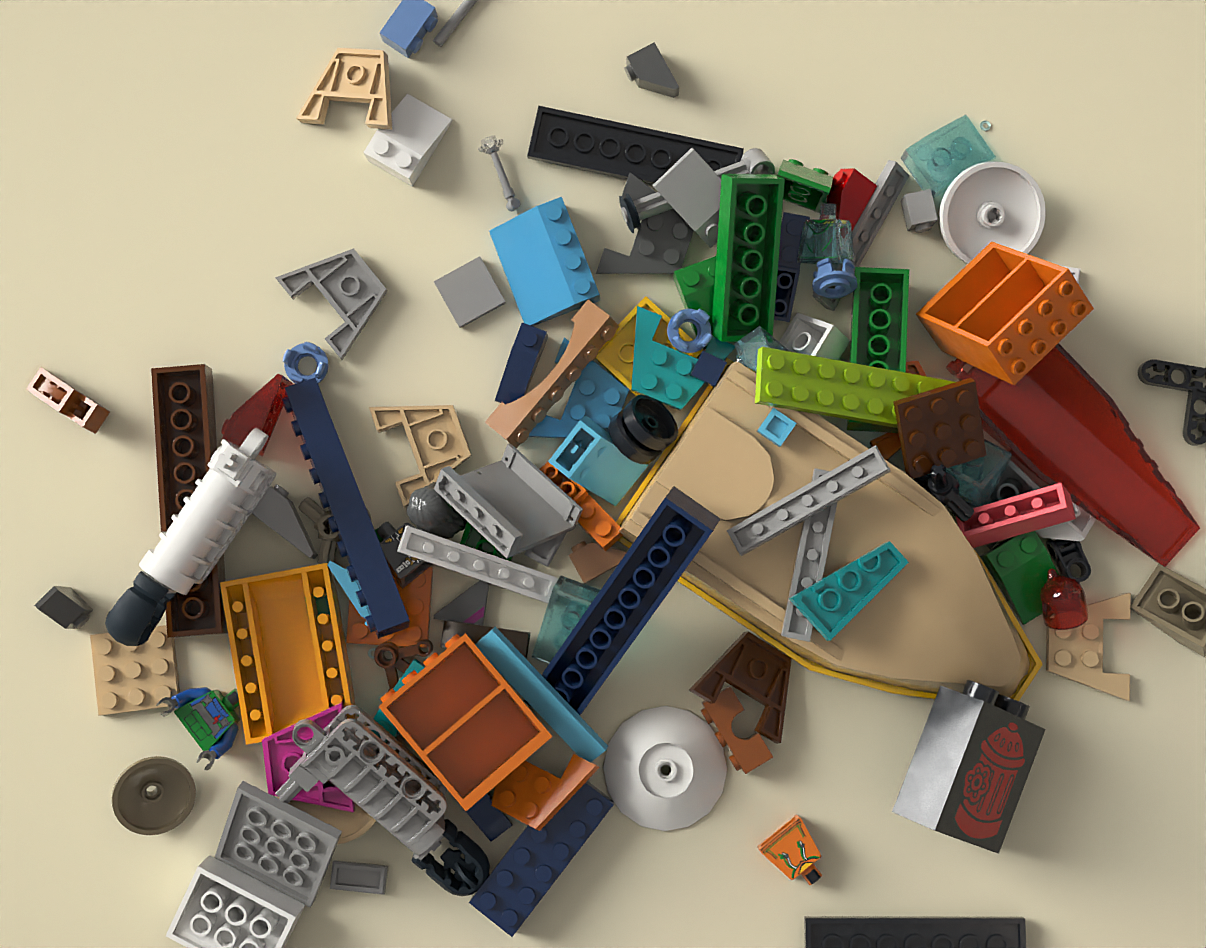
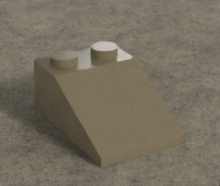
(1174, 607)

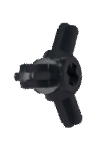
(945, 489)

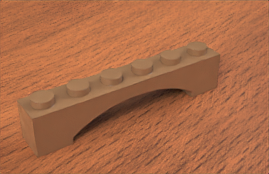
(590, 333)

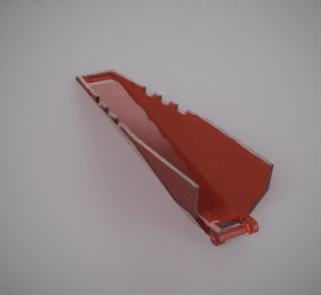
(1078, 437)

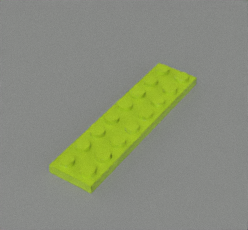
(834, 386)

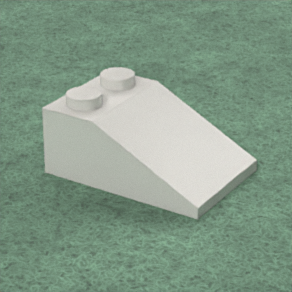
(410, 142)

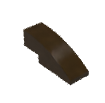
(475, 632)

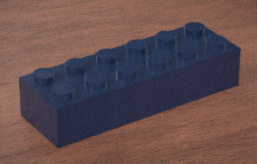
(539, 859)

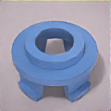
(843, 280)
(700, 320)
(292, 357)

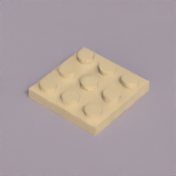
(134, 675)

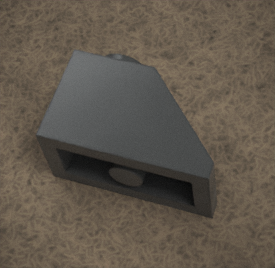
(651, 71)
(64, 607)

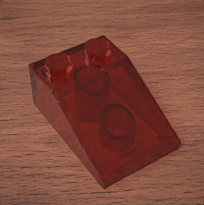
(257, 412)

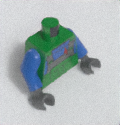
(207, 718)

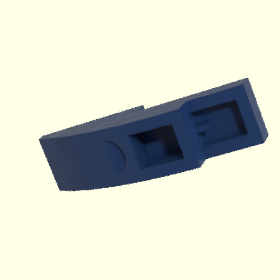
(787, 265)

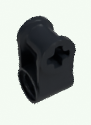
(1067, 556)

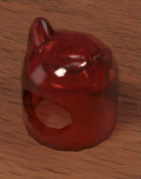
(1065, 600)

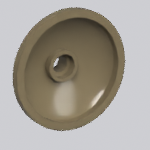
(154, 810)

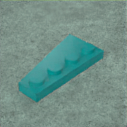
(843, 594)

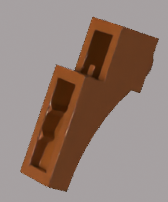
(68, 400)

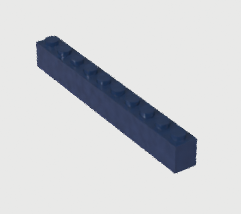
(347, 509)

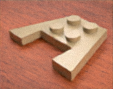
(353, 77)
(434, 439)
(1079, 651)

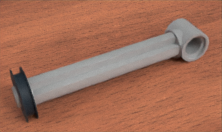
(752, 162)

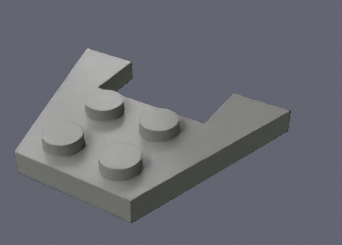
(349, 289)

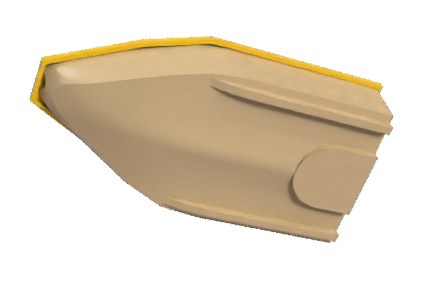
(921, 632)

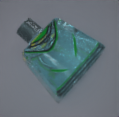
(826, 238)

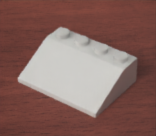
(232, 911)

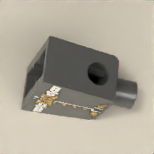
(402, 566)

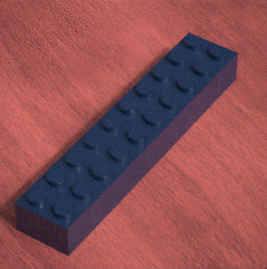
(629, 598)

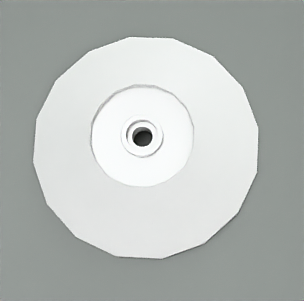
(658, 739)

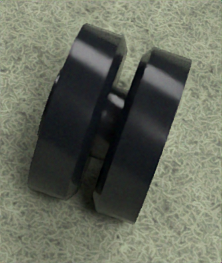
(643, 429)

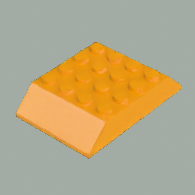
(282, 658)

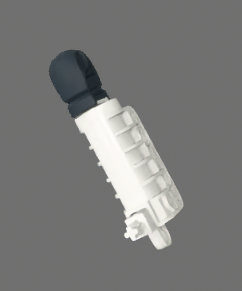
(194, 538)

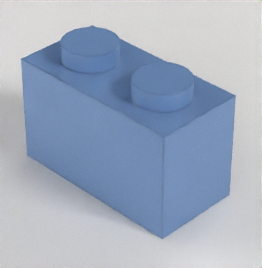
(409, 26)

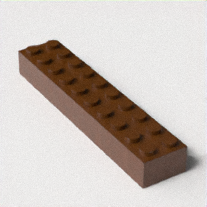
(183, 449)

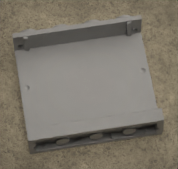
(510, 502)

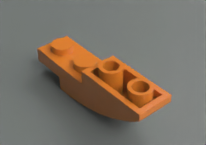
(593, 517)

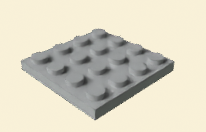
(277, 843)

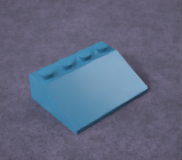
(544, 263)

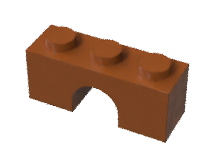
(747, 752)

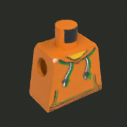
(793, 851)

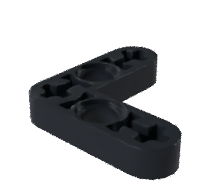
(1195, 392)

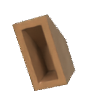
(593, 561)

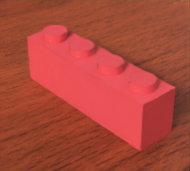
(1018, 515)

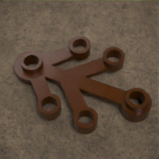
(397, 662)

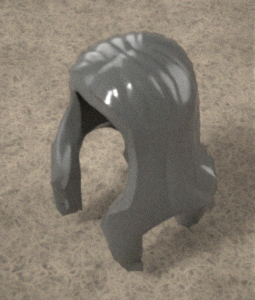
(434, 513)

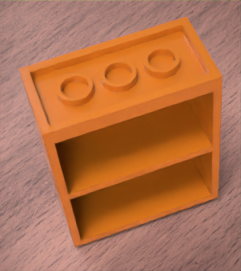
(1005, 311)
(464, 720)

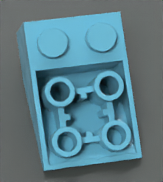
(595, 462)

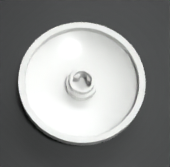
(993, 205)

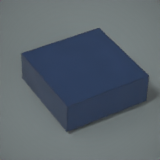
(708, 369)

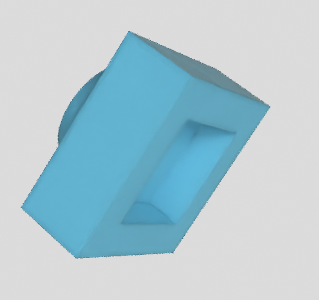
(776, 427)

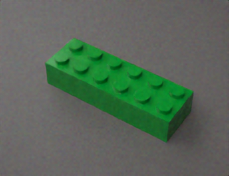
(747, 254)
(879, 325)

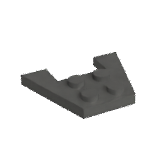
(657, 247)

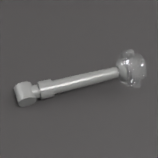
(491, 146)

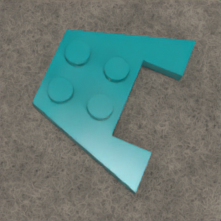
(663, 370)

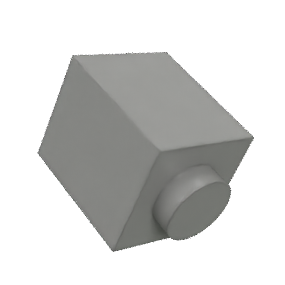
(919, 211)

